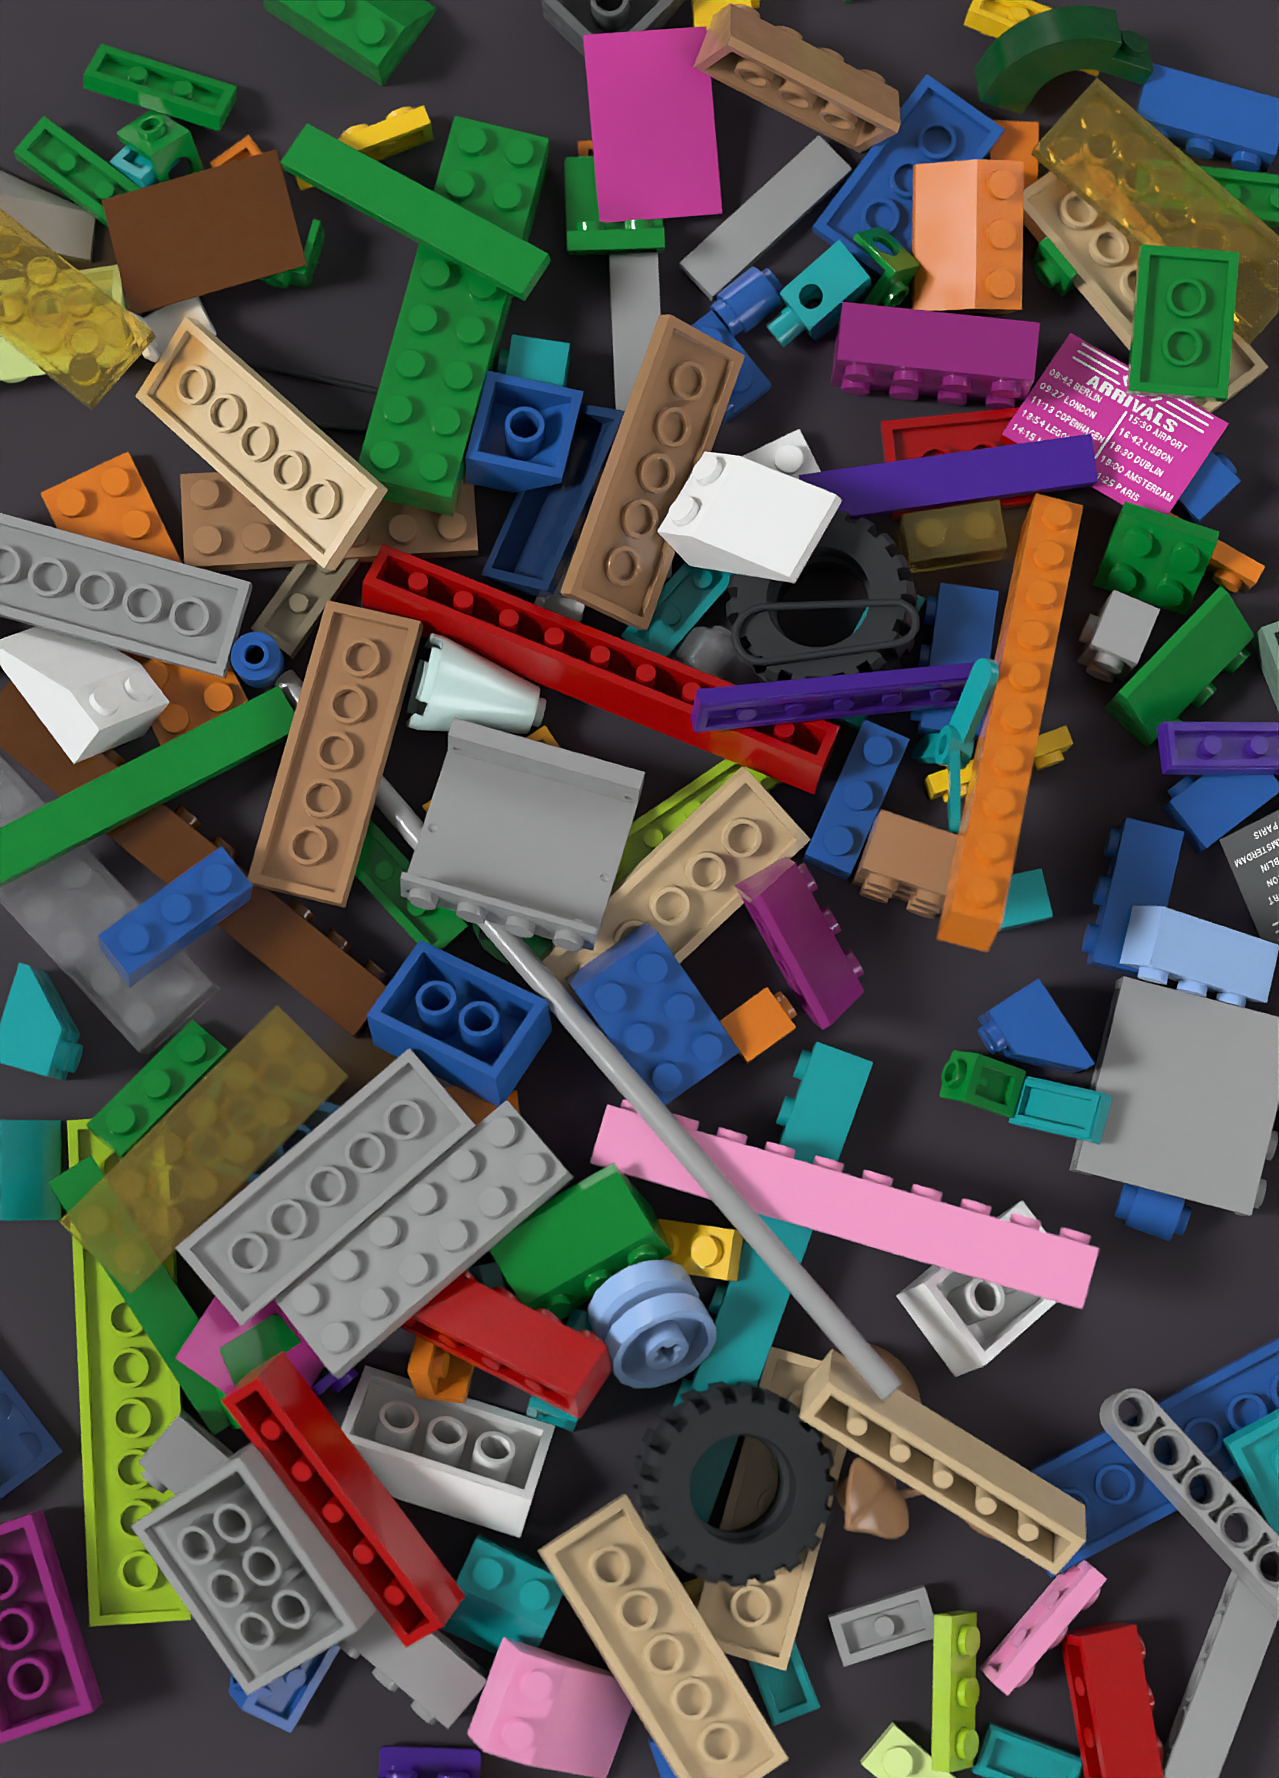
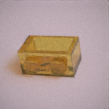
(952, 536)

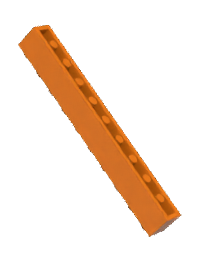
(1010, 726)

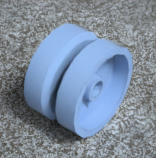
(652, 1323)

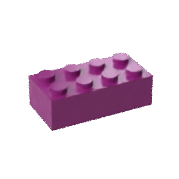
(934, 355)
(42, 1649)

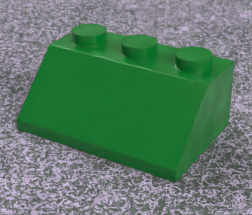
(360, 32)
(1183, 668)
(580, 1242)

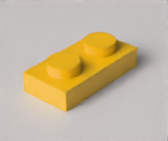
(704, 1249)

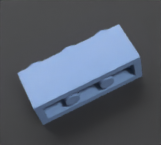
(1198, 955)

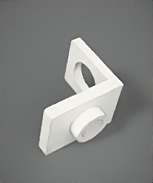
(166, 322)

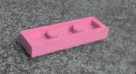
(1042, 1626)

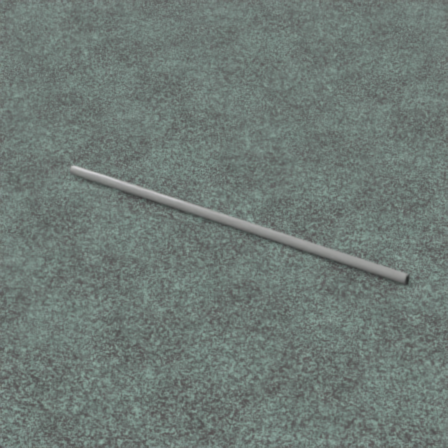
(655, 1114)

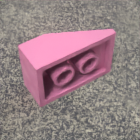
(550, 1711)

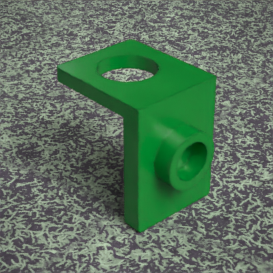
(161, 143)
(898, 268)
(1053, 268)
(302, 275)

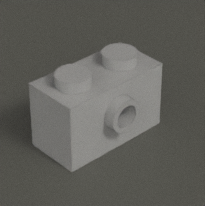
(1116, 636)

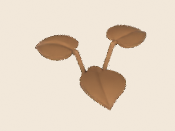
(869, 1491)

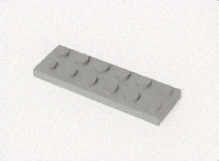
(119, 596)
(325, 1187)
(422, 1239)

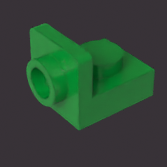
(982, 1082)

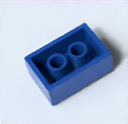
(653, 1013)
(460, 1022)

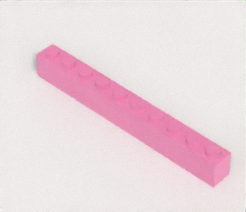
(862, 1209)

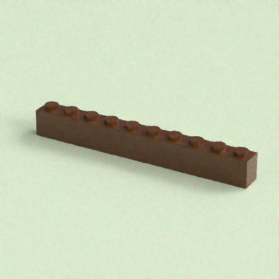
(171, 846)

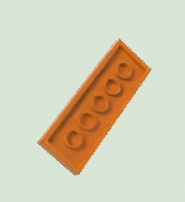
(117, 508)

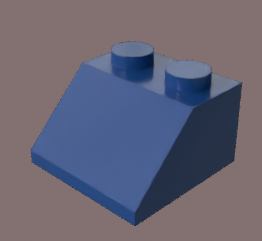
(521, 433)
(1033, 1032)

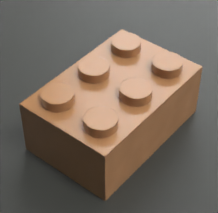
(906, 863)

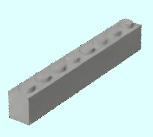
(430, 1670)

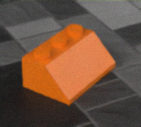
(968, 236)

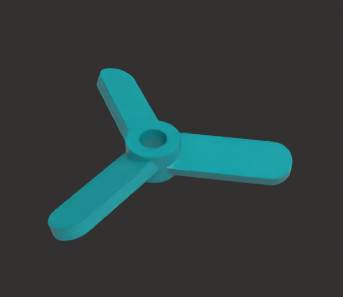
(956, 741)

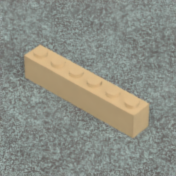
(945, 1464)

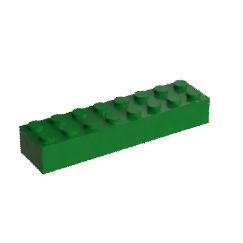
(451, 324)

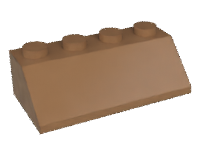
(799, 78)

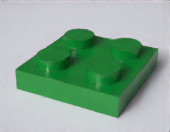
(1155, 558)

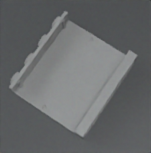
(523, 836)
(1189, 1097)

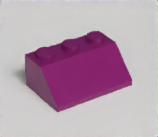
(803, 940)

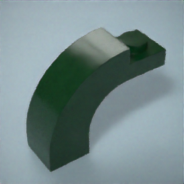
(1056, 44)

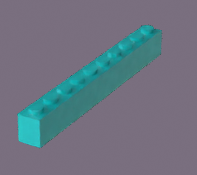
(753, 1305)

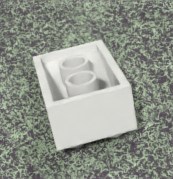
(747, 518)
(81, 690)
(970, 1317)

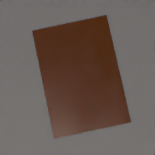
(203, 232)

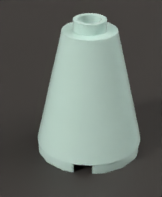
(470, 689)

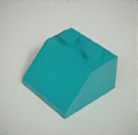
(38, 1028)
(27, 1163)
(503, 1597)

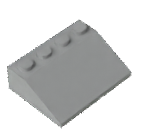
(253, 1570)

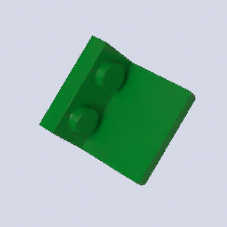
(594, 237)

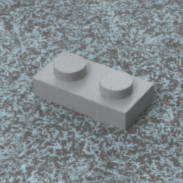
(883, 1625)

